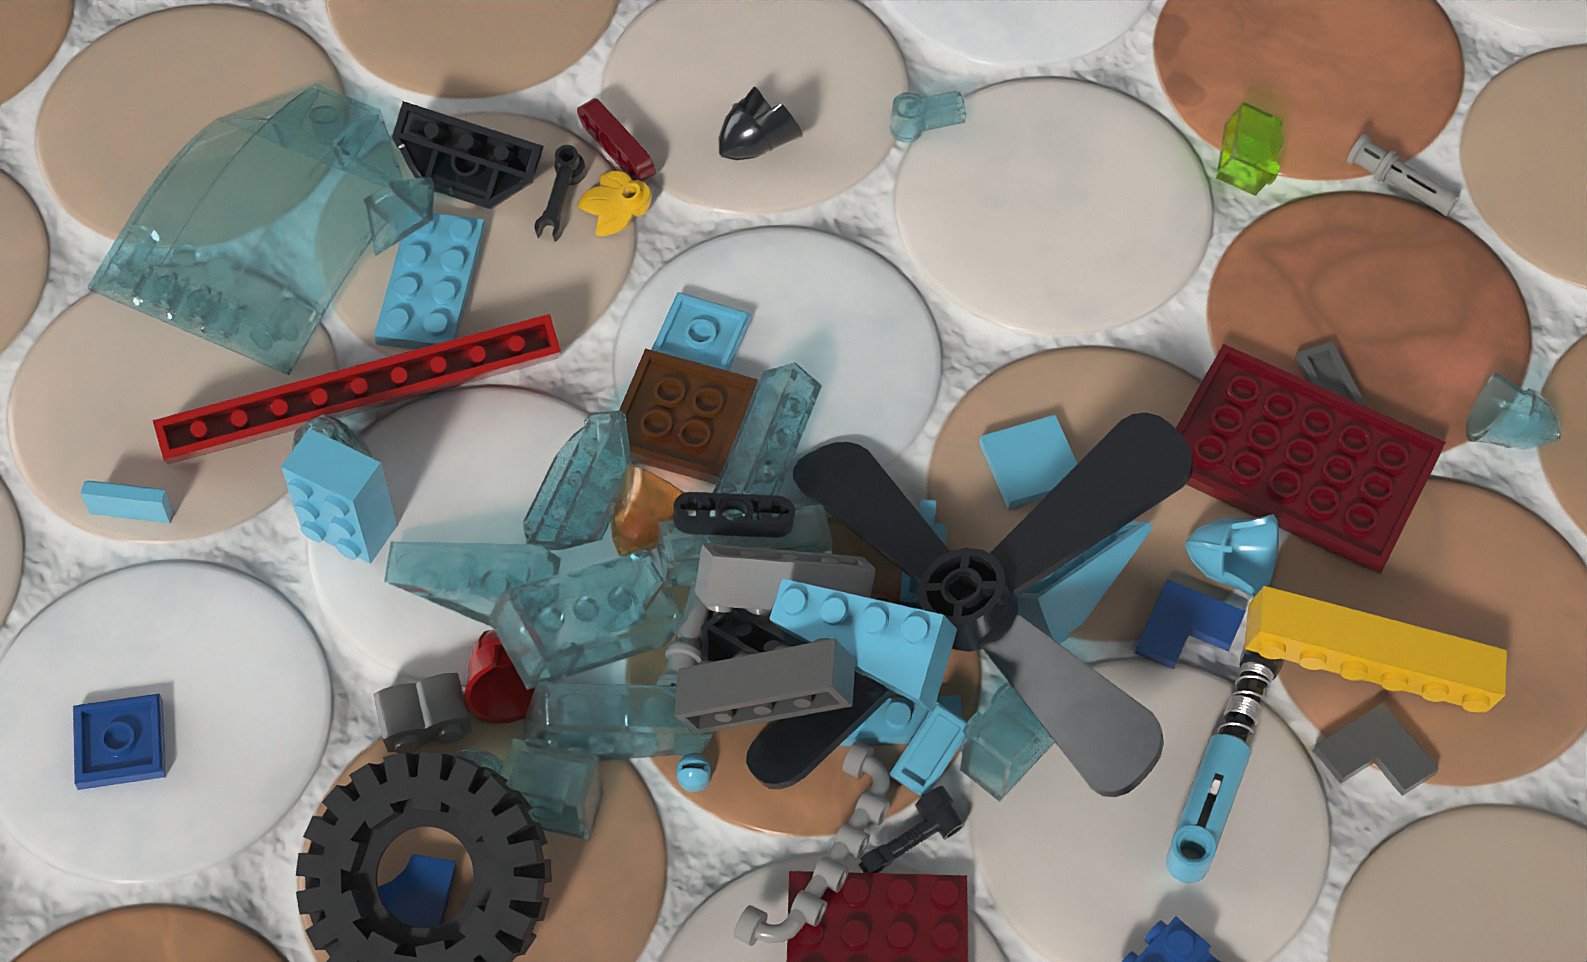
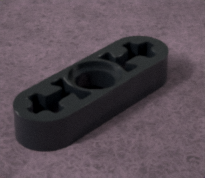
(746, 503)

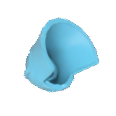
(1237, 551)

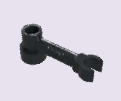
(569, 171)
(938, 817)

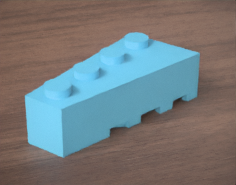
(889, 641)

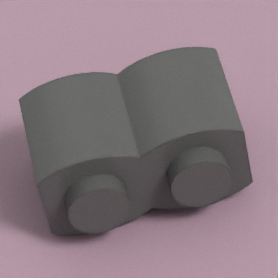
(422, 713)

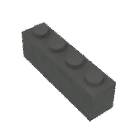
(765, 686)

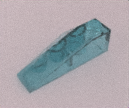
(467, 575)

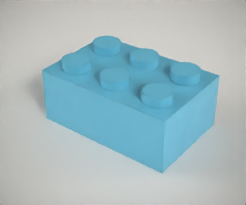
(339, 496)

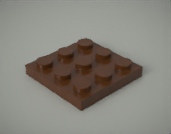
(684, 414)

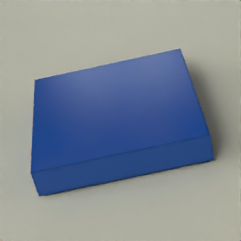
(118, 741)

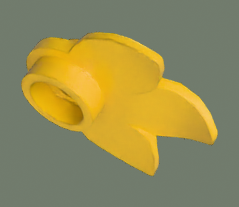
(616, 201)

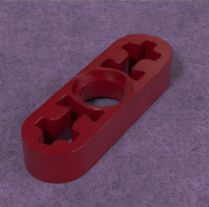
(616, 140)

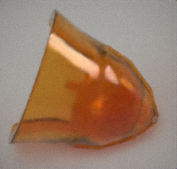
(639, 508)

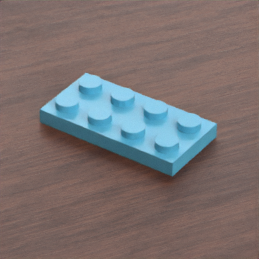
(430, 283)

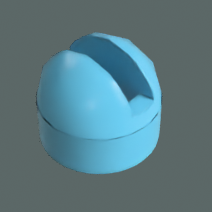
(693, 778)

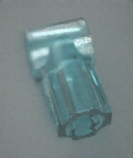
(916, 114)

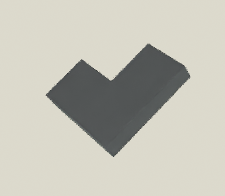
(1379, 740)

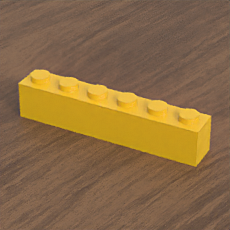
(1376, 650)

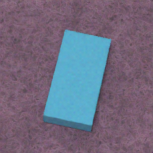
(127, 501)
(929, 751)

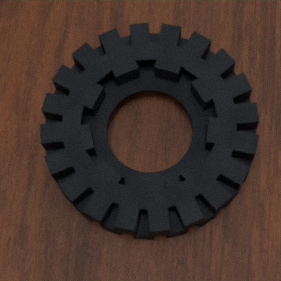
(411, 794)

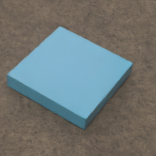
(702, 331)
(1028, 460)

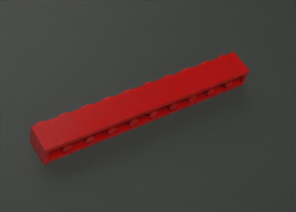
(357, 389)

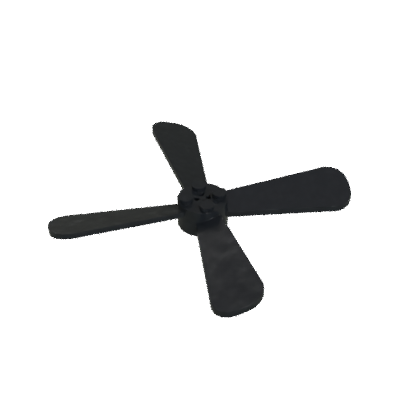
(1089, 718)

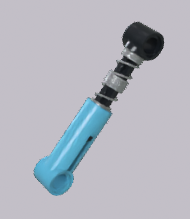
(1221, 770)

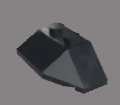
(464, 157)
(740, 633)

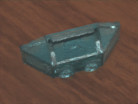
(581, 485)

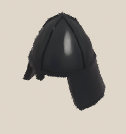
(756, 128)

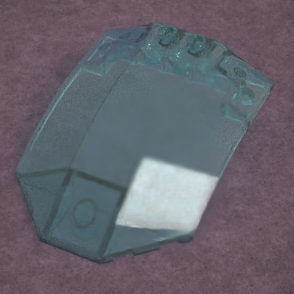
(255, 224)

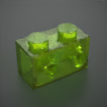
(1250, 149)

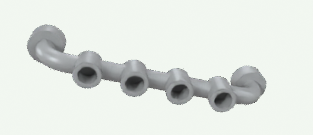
(829, 871)

